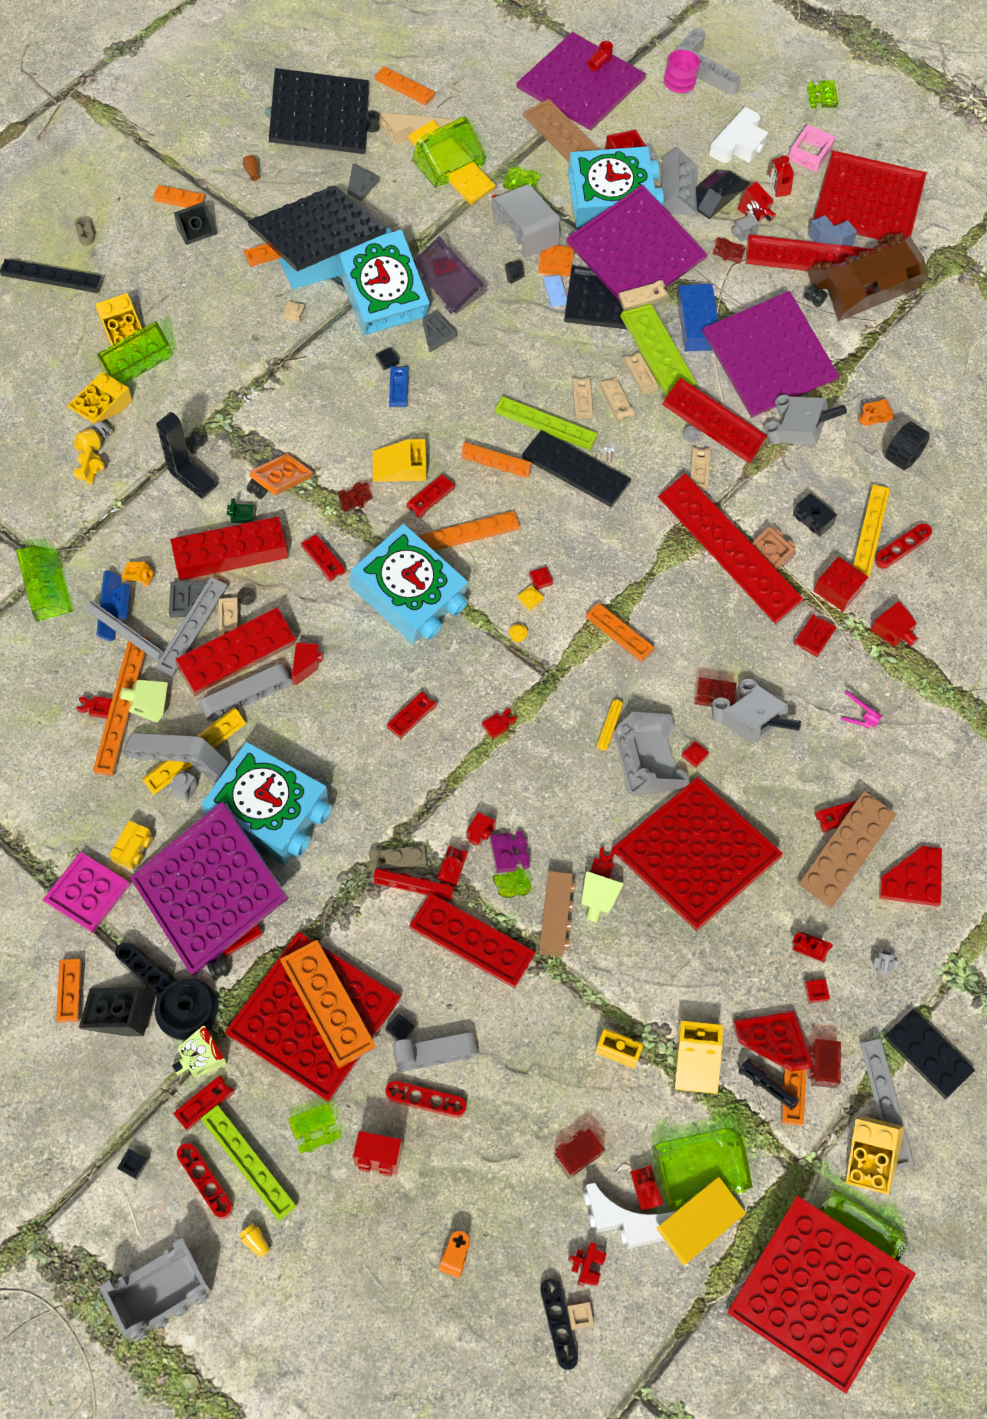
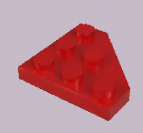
(915, 878)
(775, 1038)

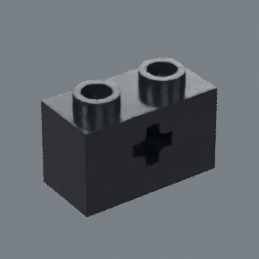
(814, 515)

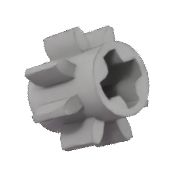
(885, 962)

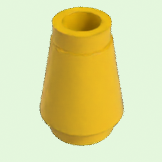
(254, 1240)

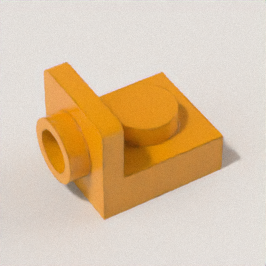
(138, 572)

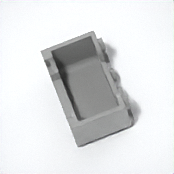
(528, 217)
(156, 1292)

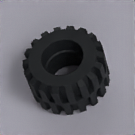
(907, 445)

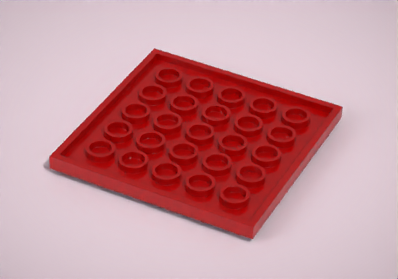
(870, 195)
(697, 853)
(283, 1034)
(821, 1294)

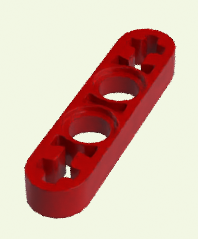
(903, 546)
(427, 1095)
(205, 1180)

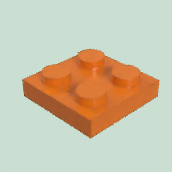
(556, 261)

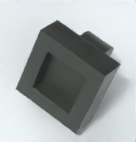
(514, 271)

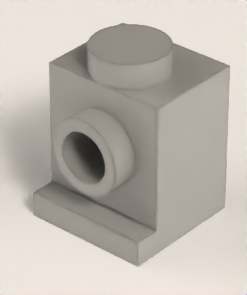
(745, 227)
(181, 784)

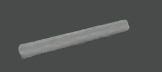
(124, 630)

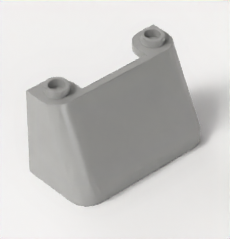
(647, 754)

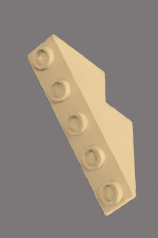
(400, 126)

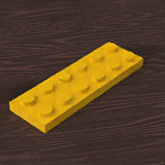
(468, 180)

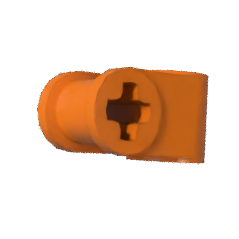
(876, 413)
(455, 1258)

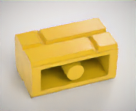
(131, 845)
(619, 1048)

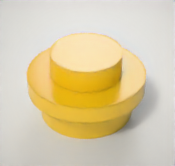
(518, 633)

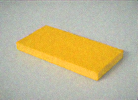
(700, 1221)

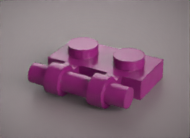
(503, 852)

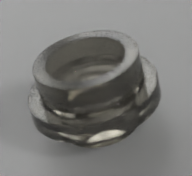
(246, 592)

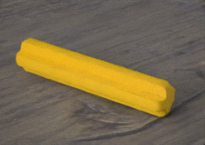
(610, 725)

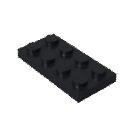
(929, 1053)

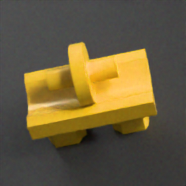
(90, 465)

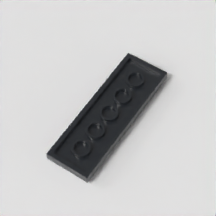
(576, 468)

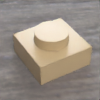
(294, 311)
(580, 1316)

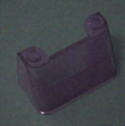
(449, 276)

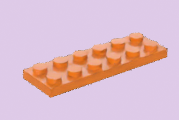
(328, 1004)

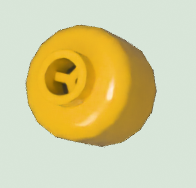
(86, 439)

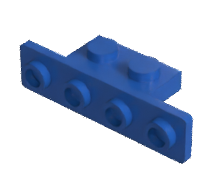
(113, 600)

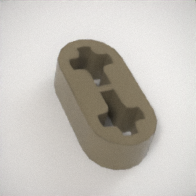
(83, 231)

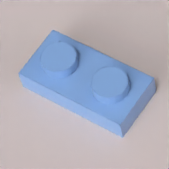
(555, 291)

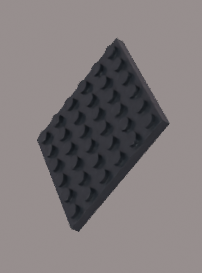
(319, 111)
(316, 227)

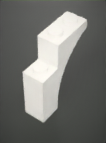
(636, 1227)

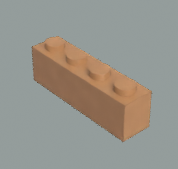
(555, 914)

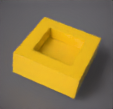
(530, 598)

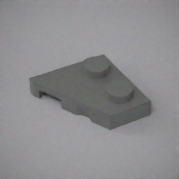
(361, 182)
(437, 331)
(183, 596)

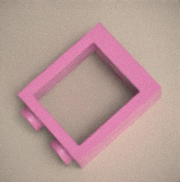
(817, 138)

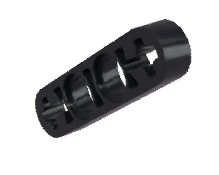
(556, 1324)

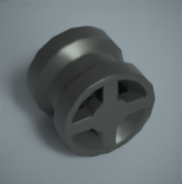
(194, 441)
(257, 489)
(217, 969)

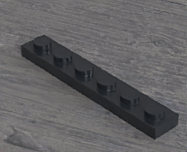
(51, 275)

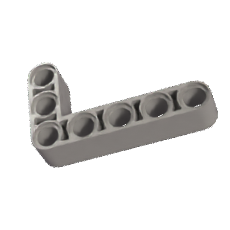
(709, 70)
(177, 748)

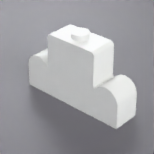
(740, 138)

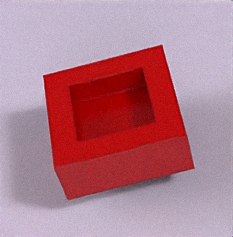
(540, 578)
(695, 754)
(817, 991)

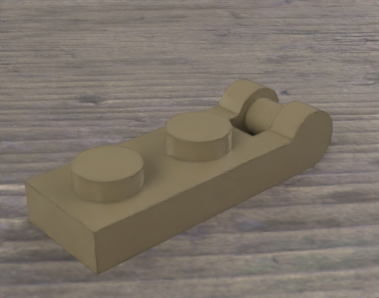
(398, 858)

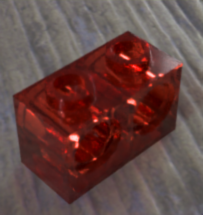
(710, 689)

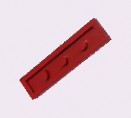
(406, 882)

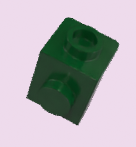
(240, 512)

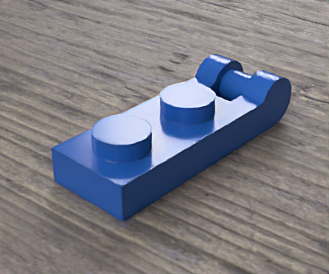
(398, 386)

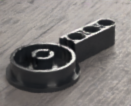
(172, 995)

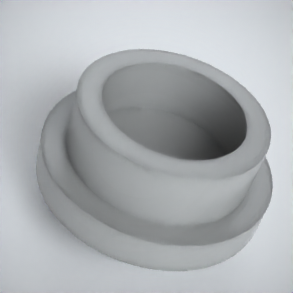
(691, 434)

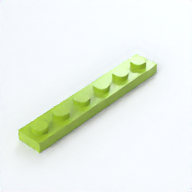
(548, 423)
(248, 1163)

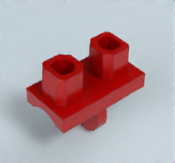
(452, 865)
(811, 946)
(646, 1188)
(593, 1255)

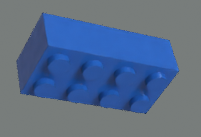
(696, 311)

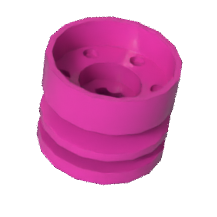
(681, 71)

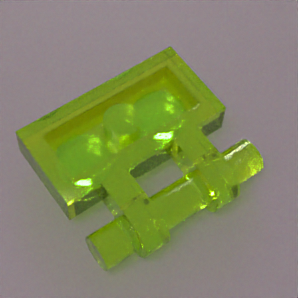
(828, 94)
(518, 177)
(311, 1122)

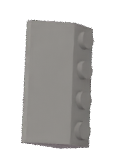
(679, 183)

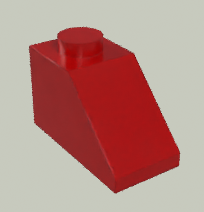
(305, 661)

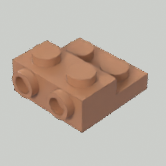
(774, 547)

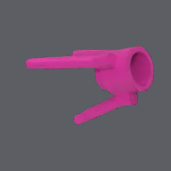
(871, 716)

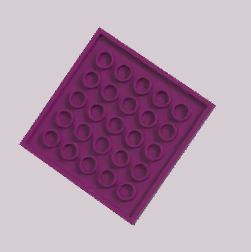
(576, 89)
(636, 244)
(770, 353)
(208, 888)

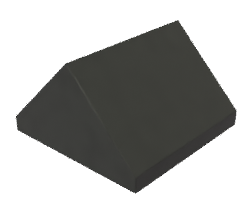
(194, 223)

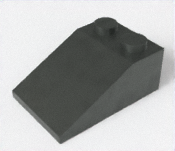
(117, 1011)

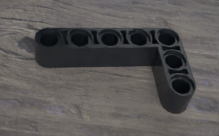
(178, 459)

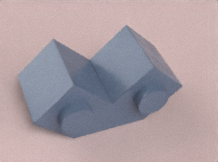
(824, 231)

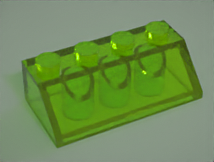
(135, 354)
(44, 582)

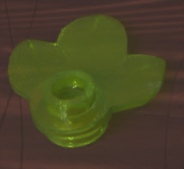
(511, 884)

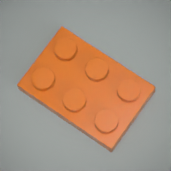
(281, 474)

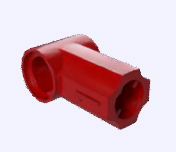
(601, 56)

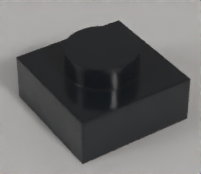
(387, 358)
(399, 1028)
(132, 1164)

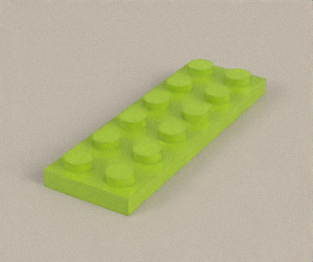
(657, 347)

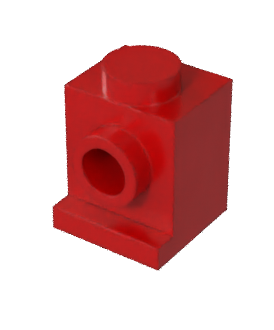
(480, 829)

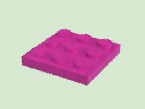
(86, 892)

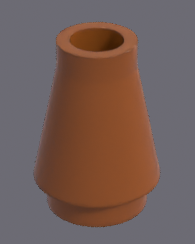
(250, 164)

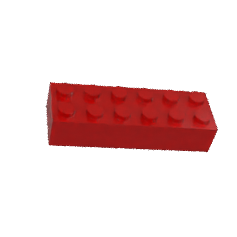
(229, 548)
(235, 651)

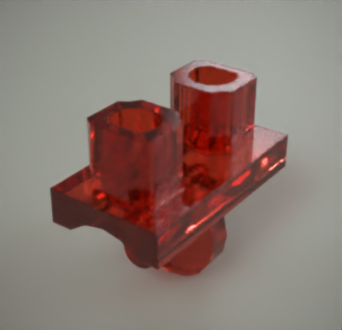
(729, 250)
(355, 496)

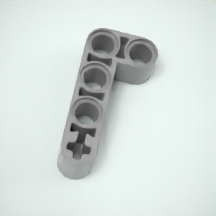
(433, 1052)

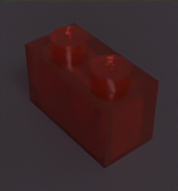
(826, 1063)
(578, 1153)

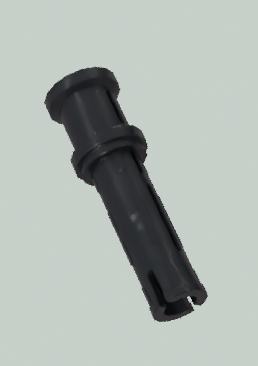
(761, 1078)

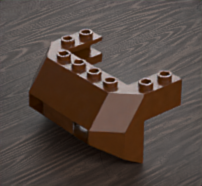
(895, 266)

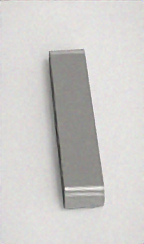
(245, 692)

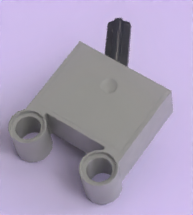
(802, 419)
(754, 713)

